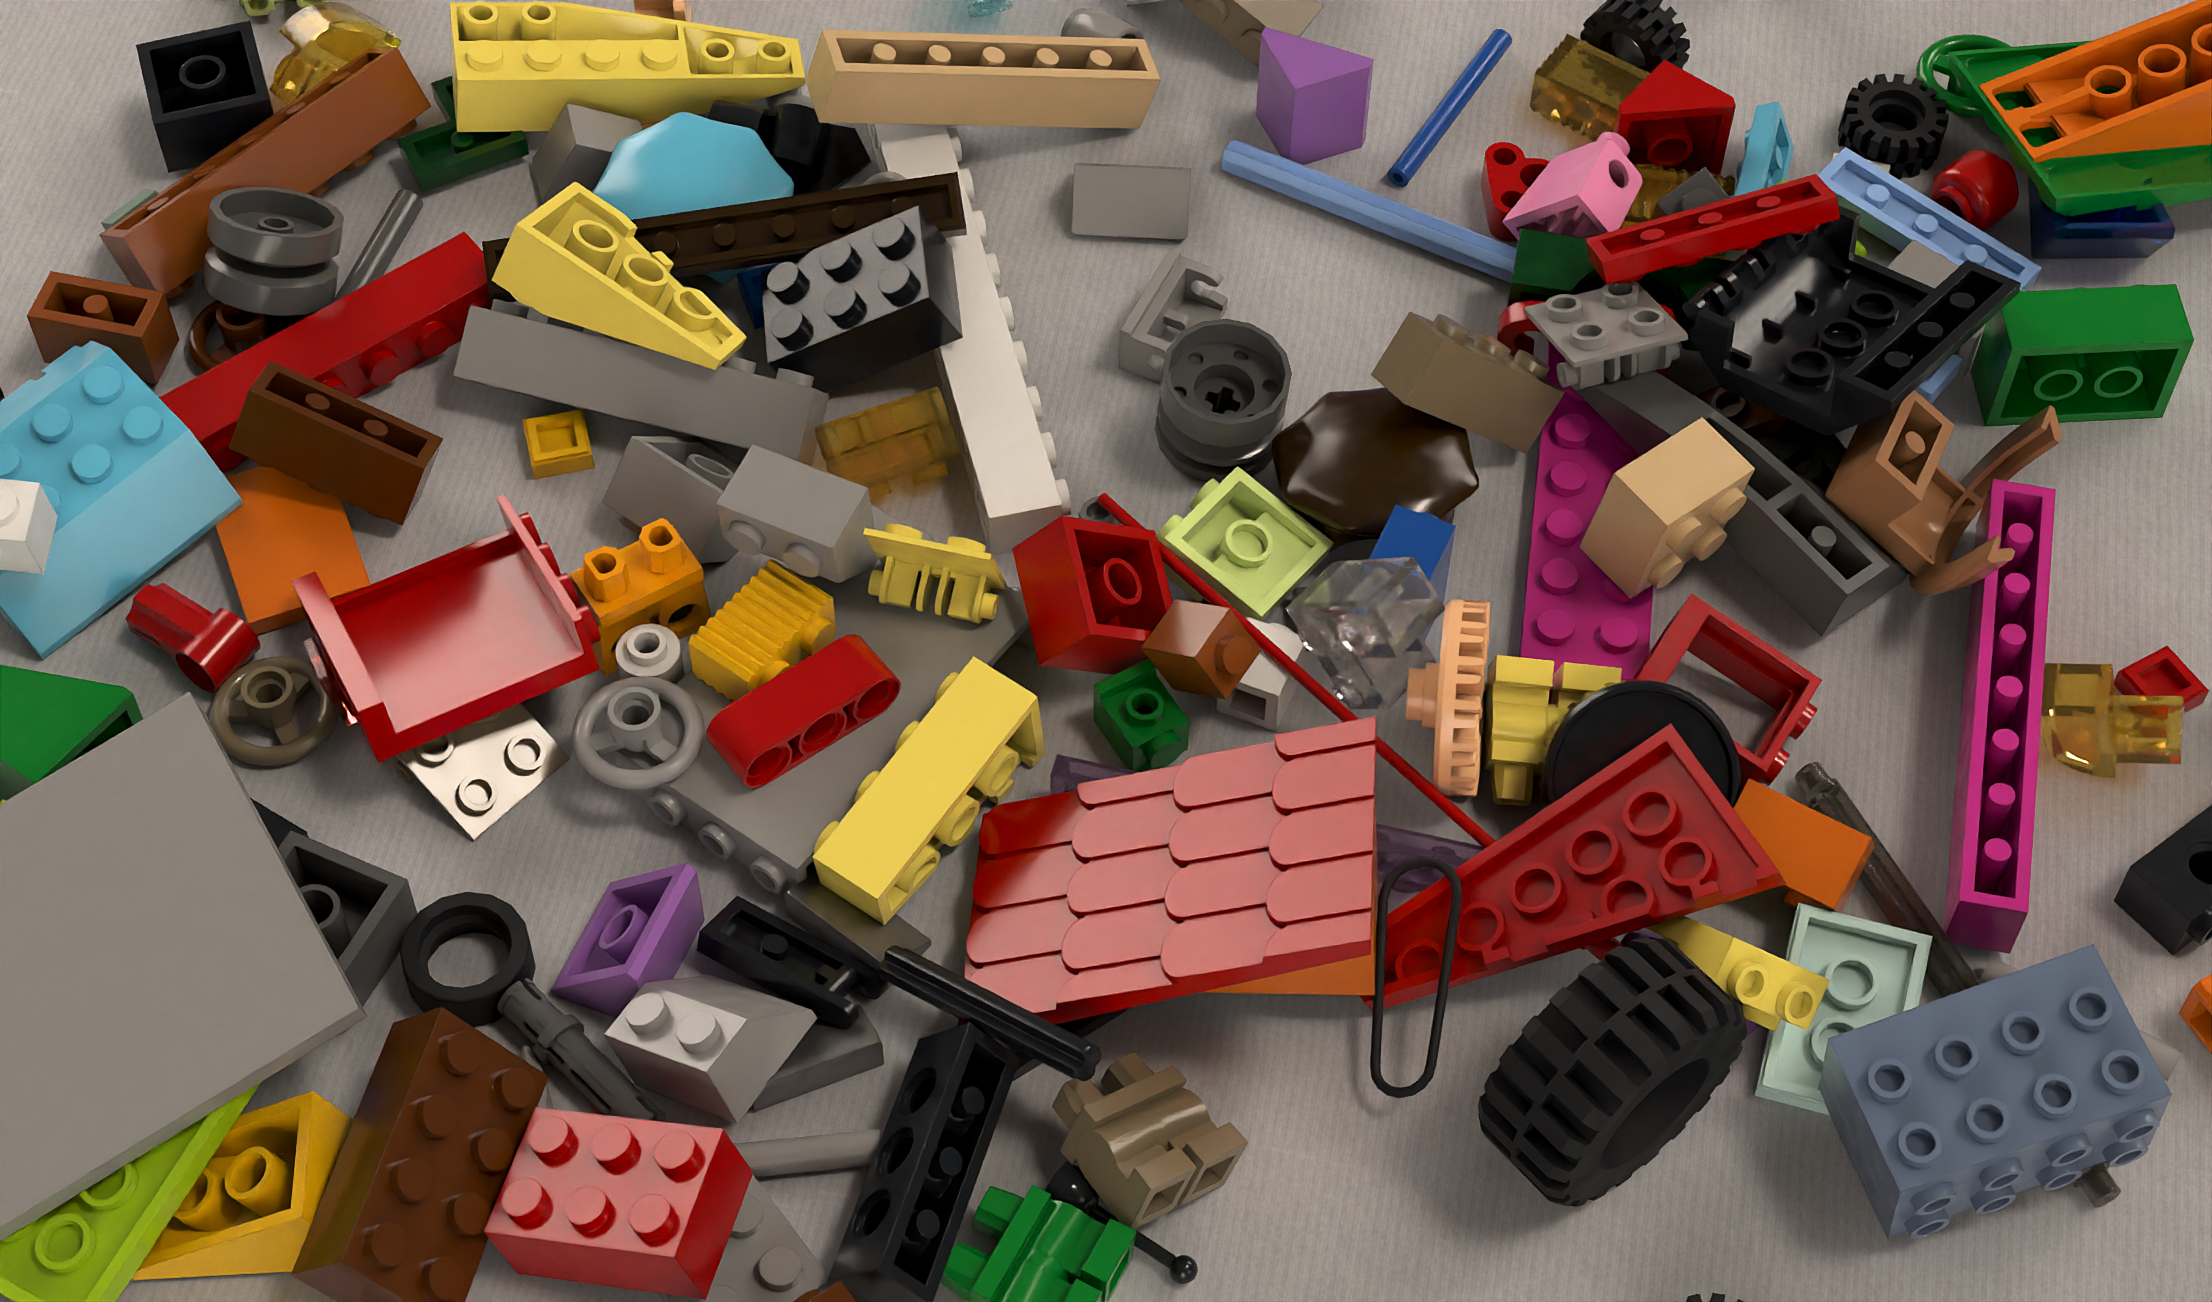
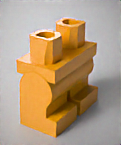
(641, 587)

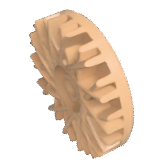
(1451, 696)

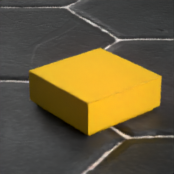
(558, 443)

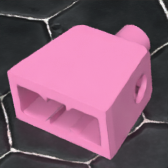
(1580, 191)

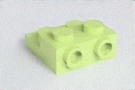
(1244, 545)

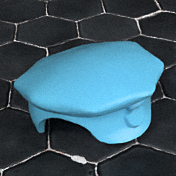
(691, 167)

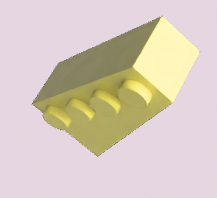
(930, 790)

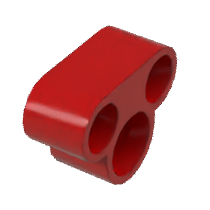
(1504, 181)

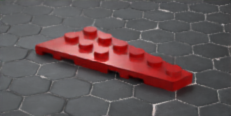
(1598, 863)

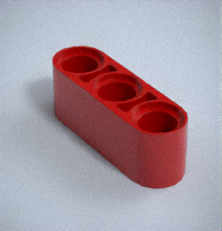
(803, 710)

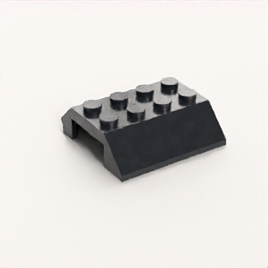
(1831, 332)

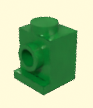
(1140, 718)

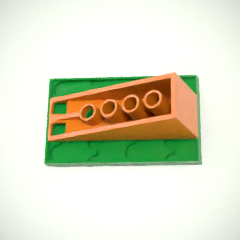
(2107, 115)

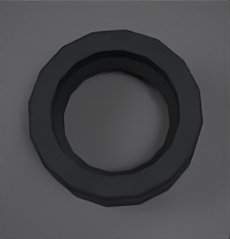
(455, 917)

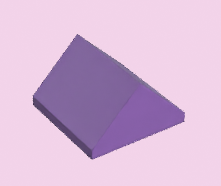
(1311, 97)
(633, 939)

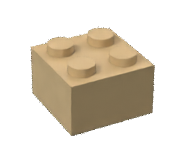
(1667, 509)

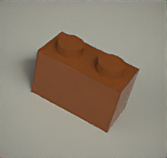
(119, 316)

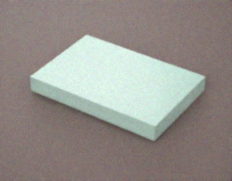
(1871, 975)

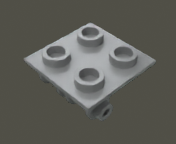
(1607, 333)

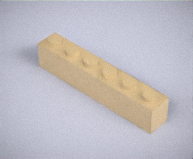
(981, 79)

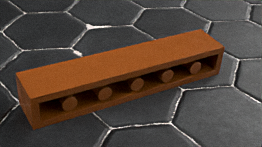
(291, 150)

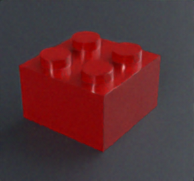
(1092, 593)

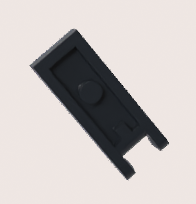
(789, 961)

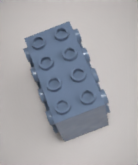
(1993, 1093)

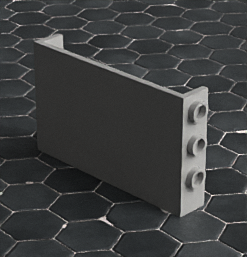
(778, 824)

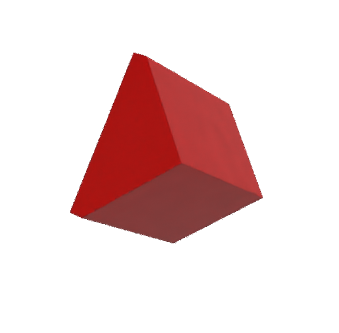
(1676, 121)

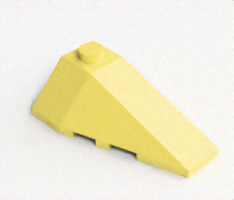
(586, 268)

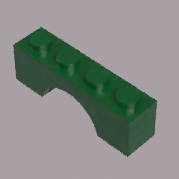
(1559, 264)

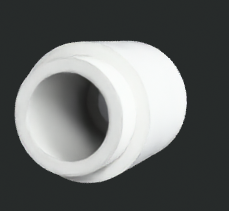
(650, 652)

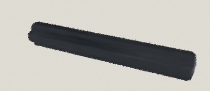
(990, 1013)

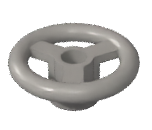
(636, 725)

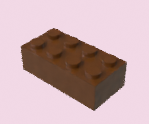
(421, 1166)

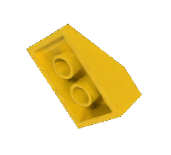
(254, 1194)

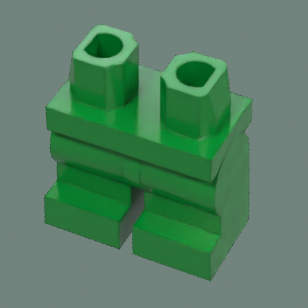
(1042, 1252)

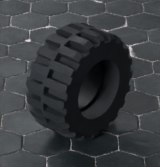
(1611, 1070)

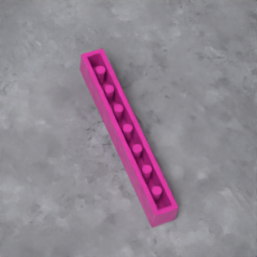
(2001, 724)

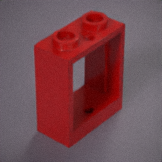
(1750, 665)

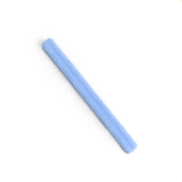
(1370, 209)

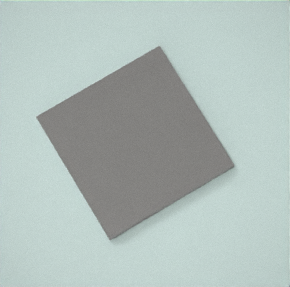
(144, 958)

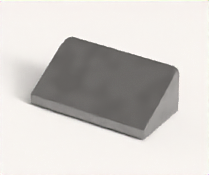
(848, 927)
(823, 1058)

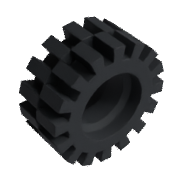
(1646, 24)
(1897, 104)

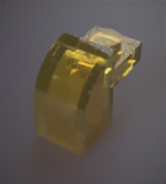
(323, 42)
(2095, 728)

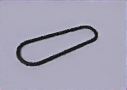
(1377, 1016)

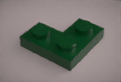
(444, 155)

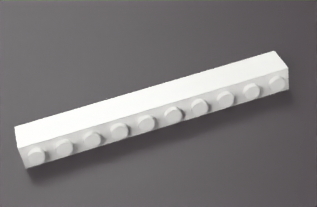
(984, 370)

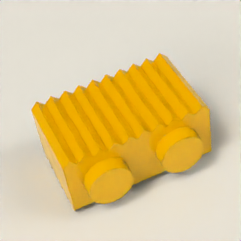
(762, 631)

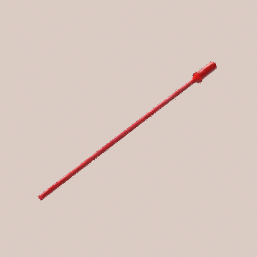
(1598, 949)

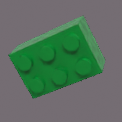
(2083, 354)

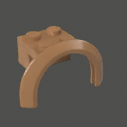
(1917, 509)

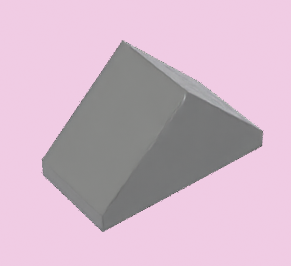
(579, 148)

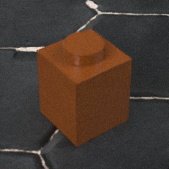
(1201, 649)

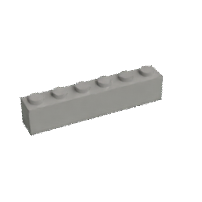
(640, 384)

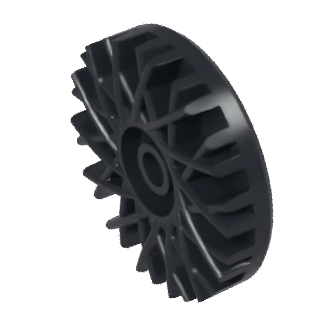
(1621, 718)

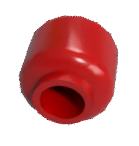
(1977, 188)

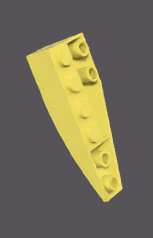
(531, 58)

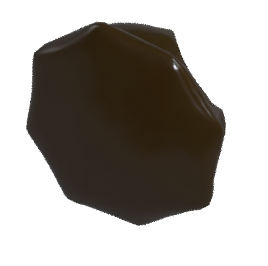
(1364, 455)

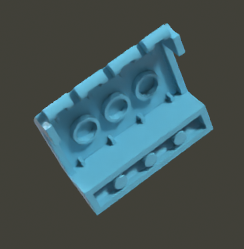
(119, 476)

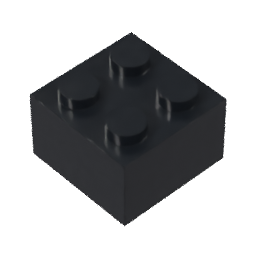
(204, 91)

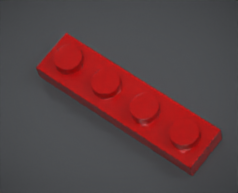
(1712, 228)

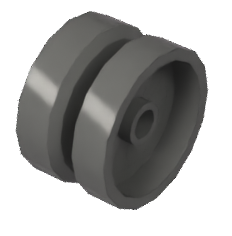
(272, 250)

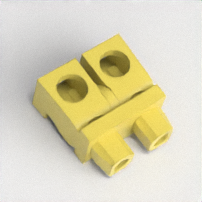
(1522, 719)

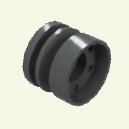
(1222, 399)

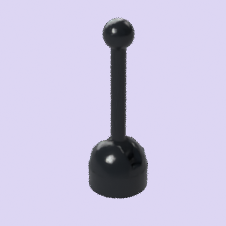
(1073, 1188)

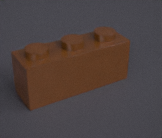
(335, 443)

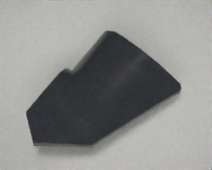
(810, 152)

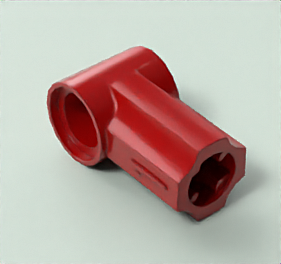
(202, 643)

